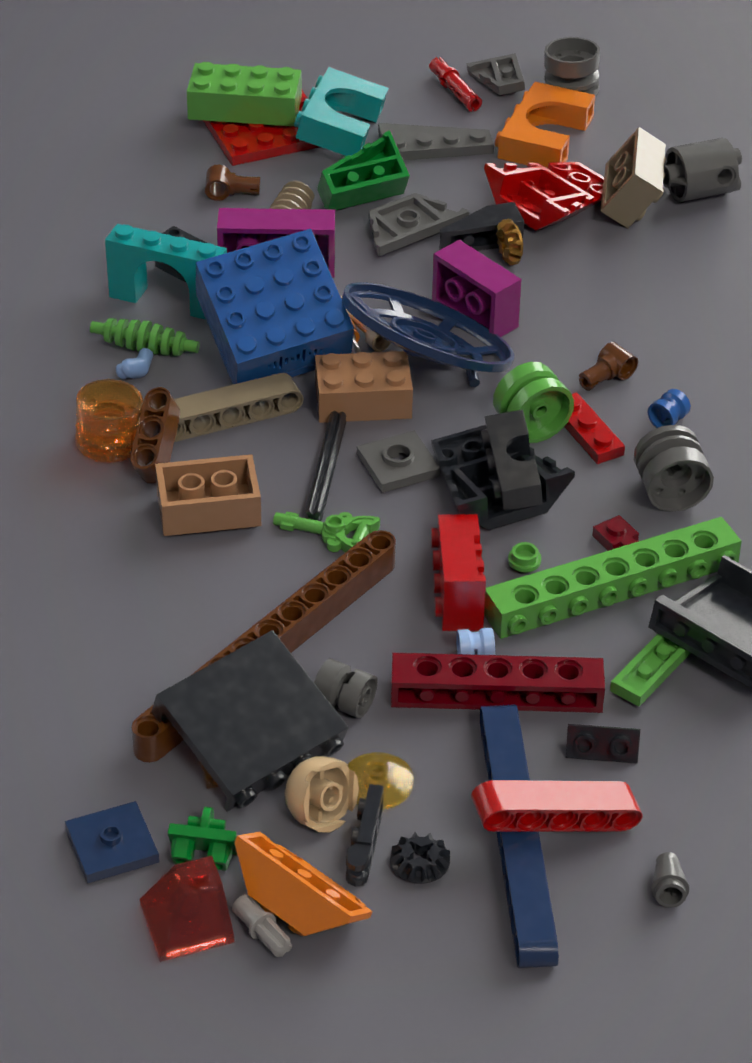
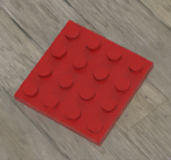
(256, 142)

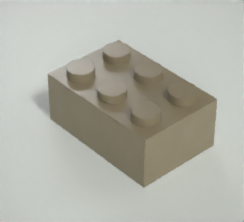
(633, 178)

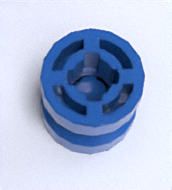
(669, 408)

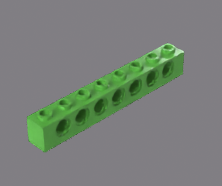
(609, 577)

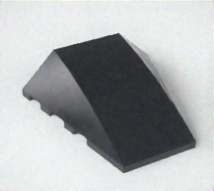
(470, 484)

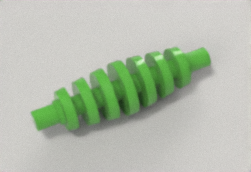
(144, 336)

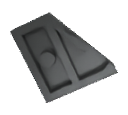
(499, 74)

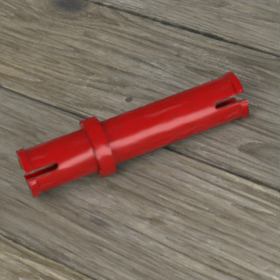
(450, 79)

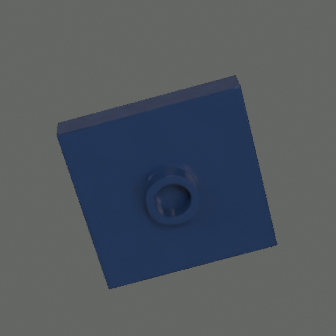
(112, 842)

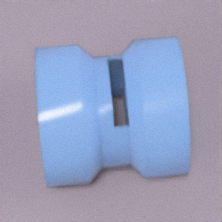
(475, 642)

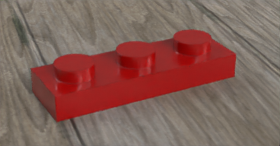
(593, 433)

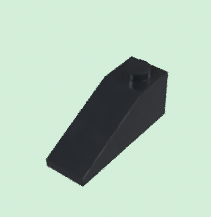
(480, 227)

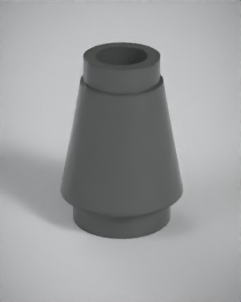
(669, 881)

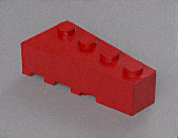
(460, 572)

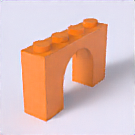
(543, 105)

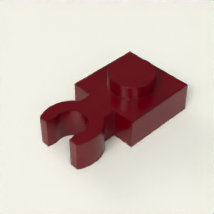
(615, 533)

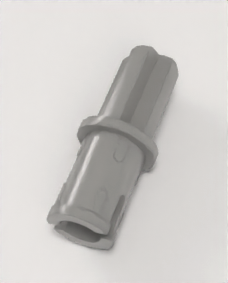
(262, 925)

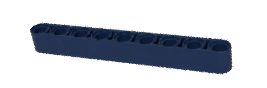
(519, 852)

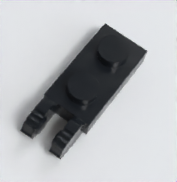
(364, 838)

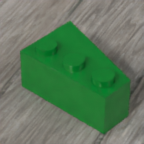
(365, 176)

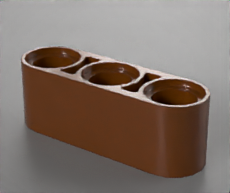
(154, 421)

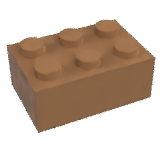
(364, 386)
(208, 495)

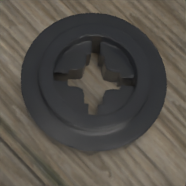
(418, 869)

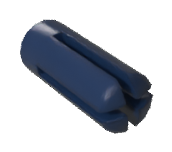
(473, 378)

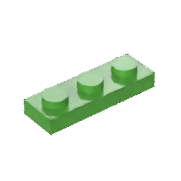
(648, 670)

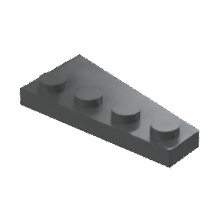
(438, 142)

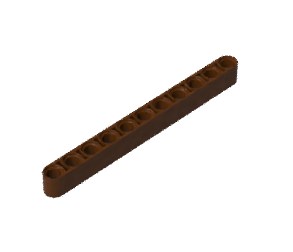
(291, 621)

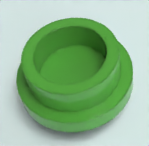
(524, 557)

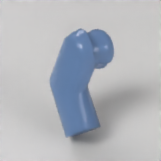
(135, 367)

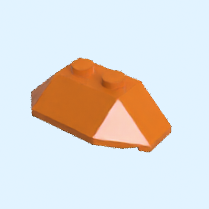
(295, 888)

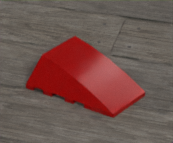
(545, 193)

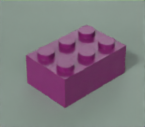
(476, 287)

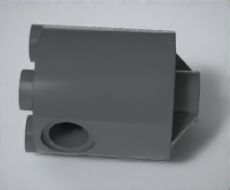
(702, 169)

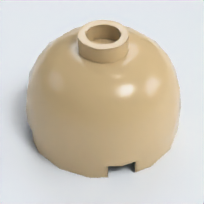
(321, 793)

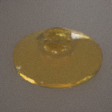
(383, 770)

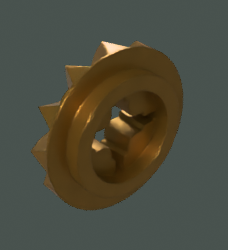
(510, 241)

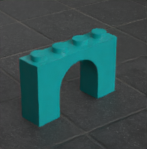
(343, 92)
(132, 247)

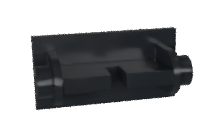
(602, 743)

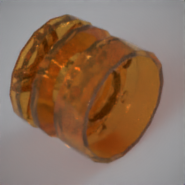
(107, 419)

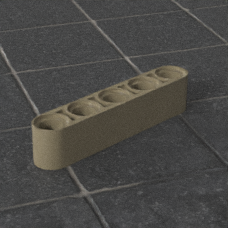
(237, 405)

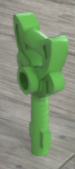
(333, 529)

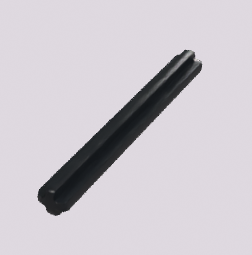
(325, 466)

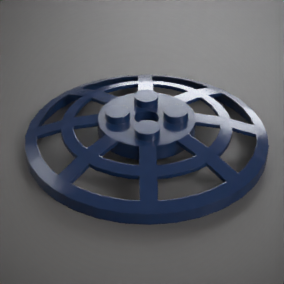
(422, 337)

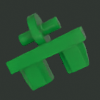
(204, 835)

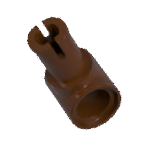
(228, 183)
(611, 362)

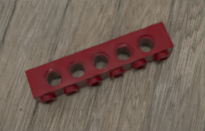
(496, 680)

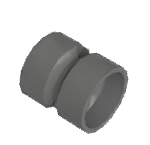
(347, 688)

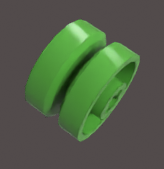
(540, 394)

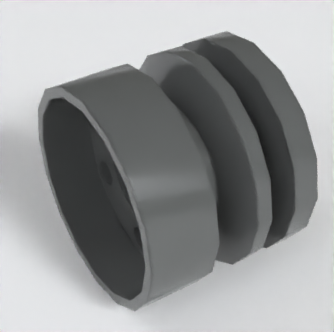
(573, 64)
(673, 468)

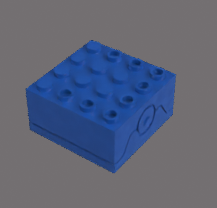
(273, 307)

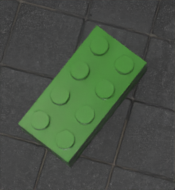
(244, 94)

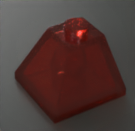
(188, 910)

